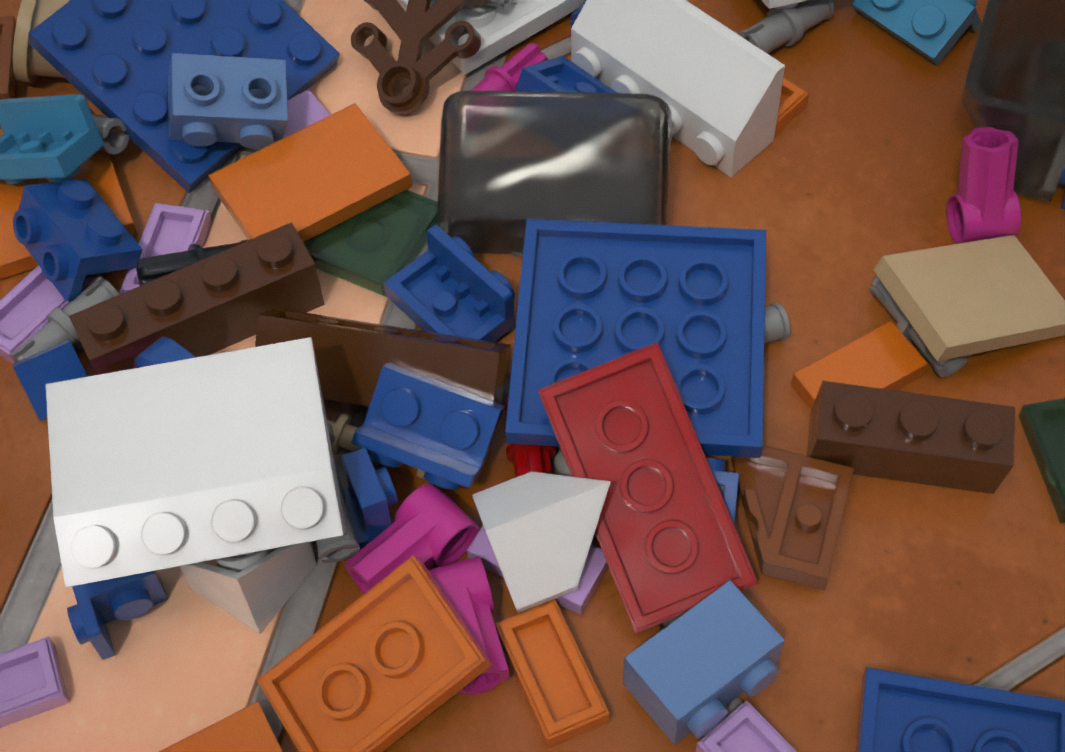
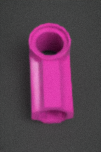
(986, 193)
(424, 526)
(470, 595)

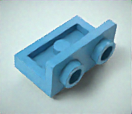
(923, 25)
(46, 137)

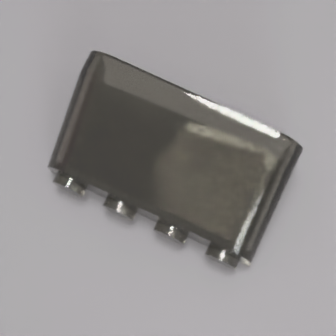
(1020, 87)
(550, 160)

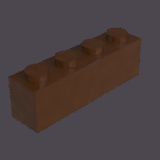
(203, 303)
(354, 352)

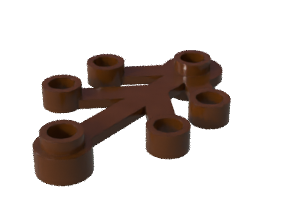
(414, 29)

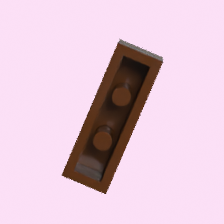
(913, 436)

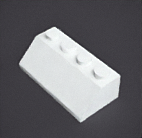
(713, 79)

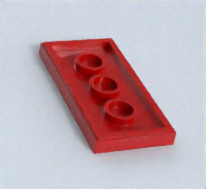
(663, 510)

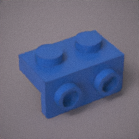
(72, 234)
(453, 292)

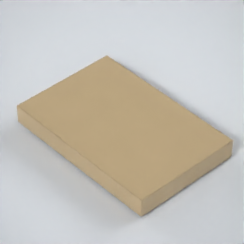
(973, 296)

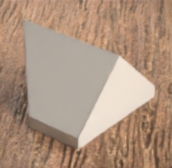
(541, 532)
(254, 583)

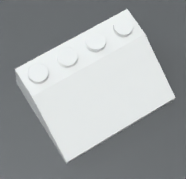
(190, 462)

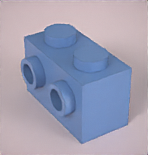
(227, 100)
(703, 663)

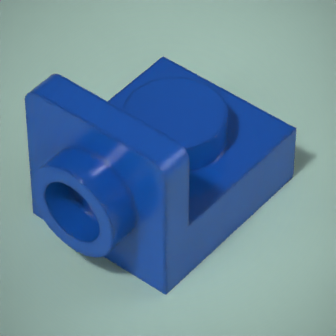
(111, 600)

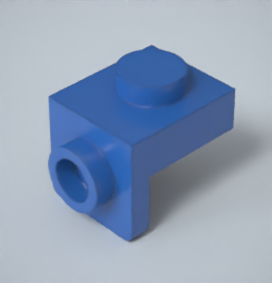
(367, 496)

